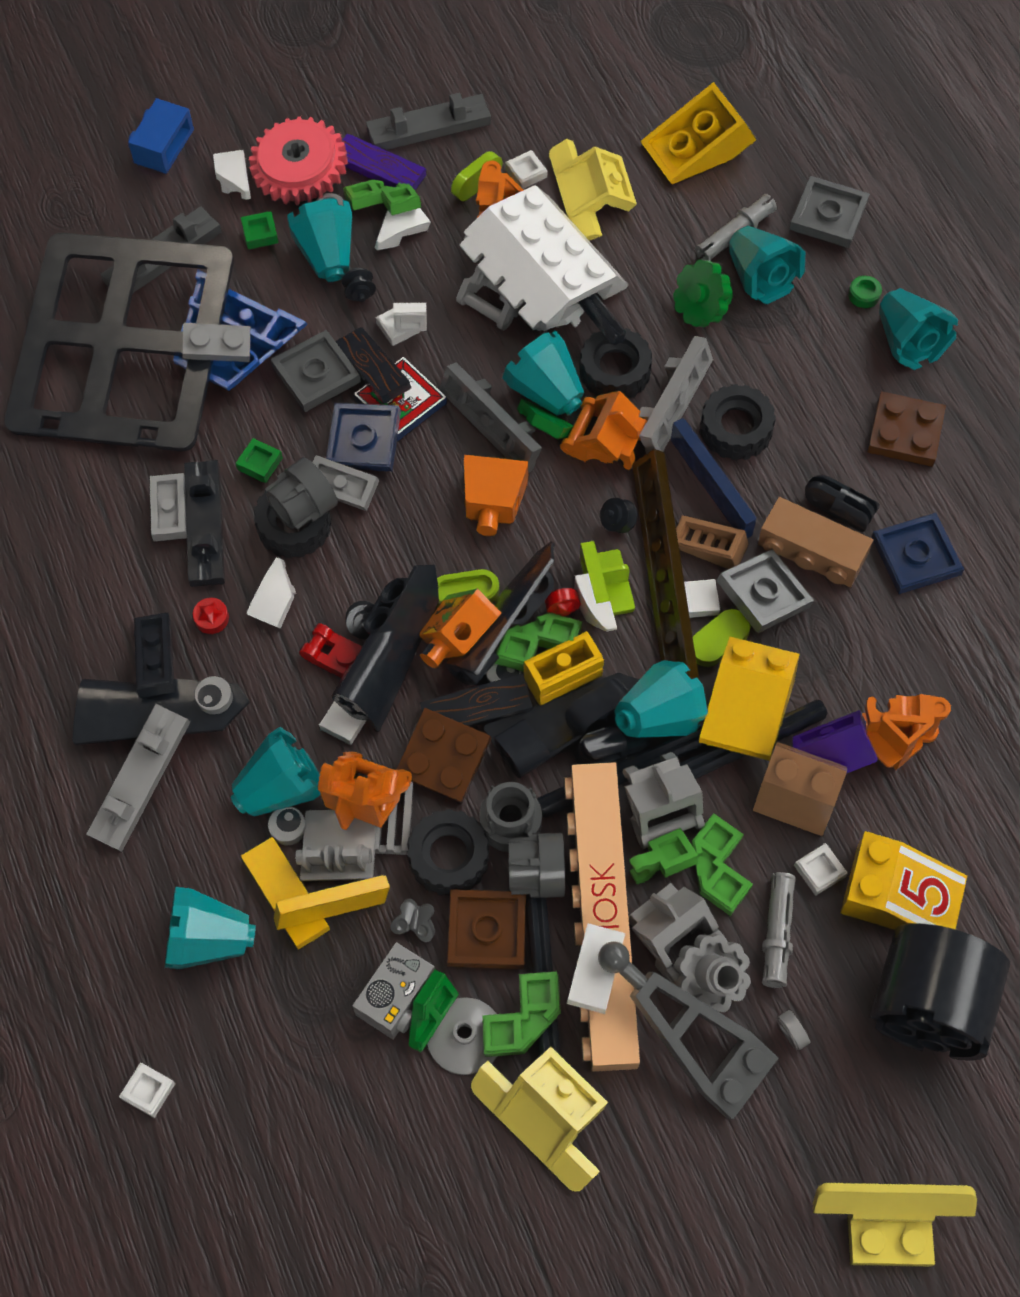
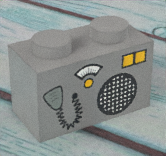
(390, 993)

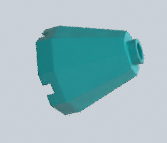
(324, 236)
(766, 263)
(916, 327)
(546, 375)
(663, 703)
(275, 777)
(205, 930)

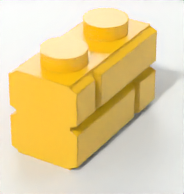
(563, 668)

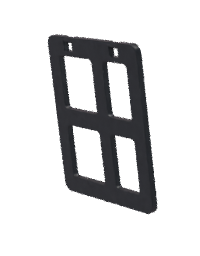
(111, 338)

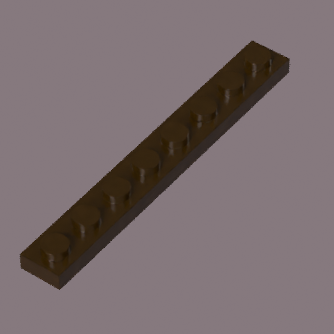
(664, 561)

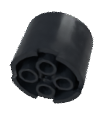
(940, 990)

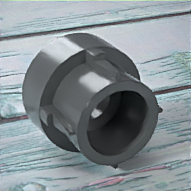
(301, 494)
(504, 799)
(537, 865)

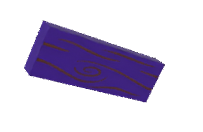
(381, 164)

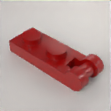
(340, 657)

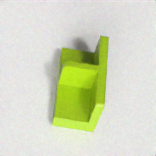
(608, 577)

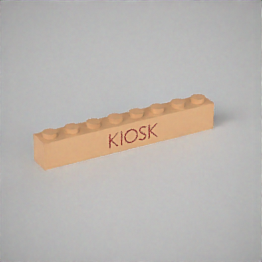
(603, 903)

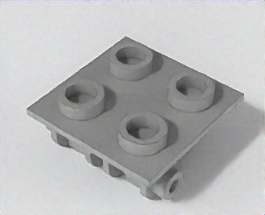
(335, 852)

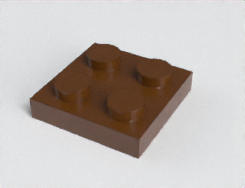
(906, 429)
(444, 755)
(486, 929)

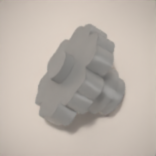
(713, 971)

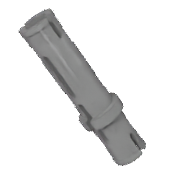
(745, 217)
(777, 942)

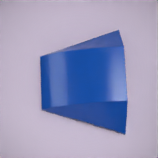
(267, 332)

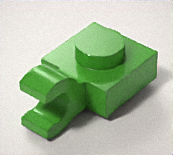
(666, 853)

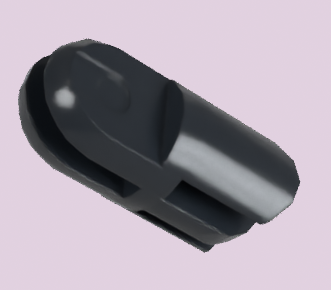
(841, 501)
(609, 746)

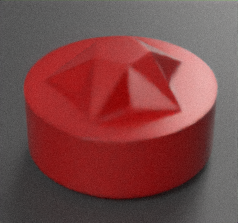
(563, 601)
(210, 615)

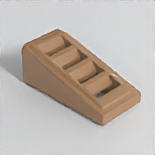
(714, 531)

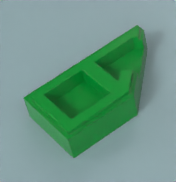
(544, 420)
(430, 1009)

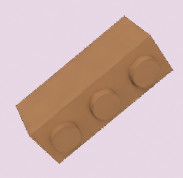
(815, 542)

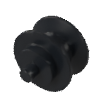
(358, 284)
(618, 515)
(356, 618)

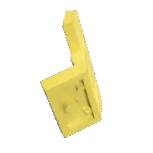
(589, 184)
(545, 1112)
(893, 1220)

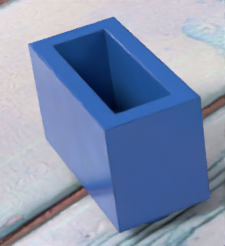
(160, 135)

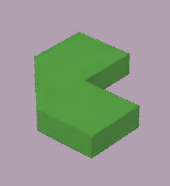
(373, 192)
(522, 642)
(715, 879)
(518, 1031)

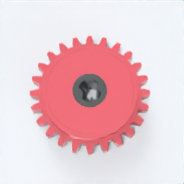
(298, 160)

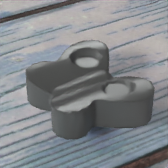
(416, 919)

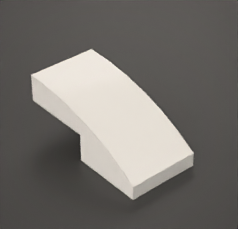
(591, 982)

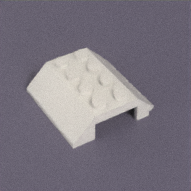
(539, 257)

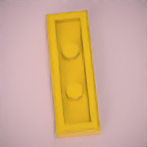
(281, 882)
(331, 902)

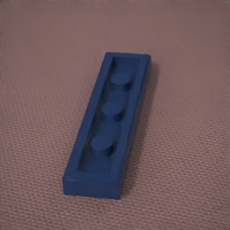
(712, 477)

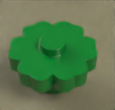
(702, 293)

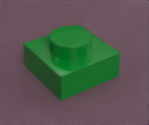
(259, 230)
(259, 460)

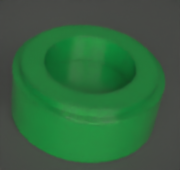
(865, 291)

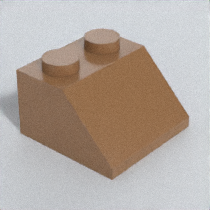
(800, 788)

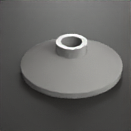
(459, 1054)

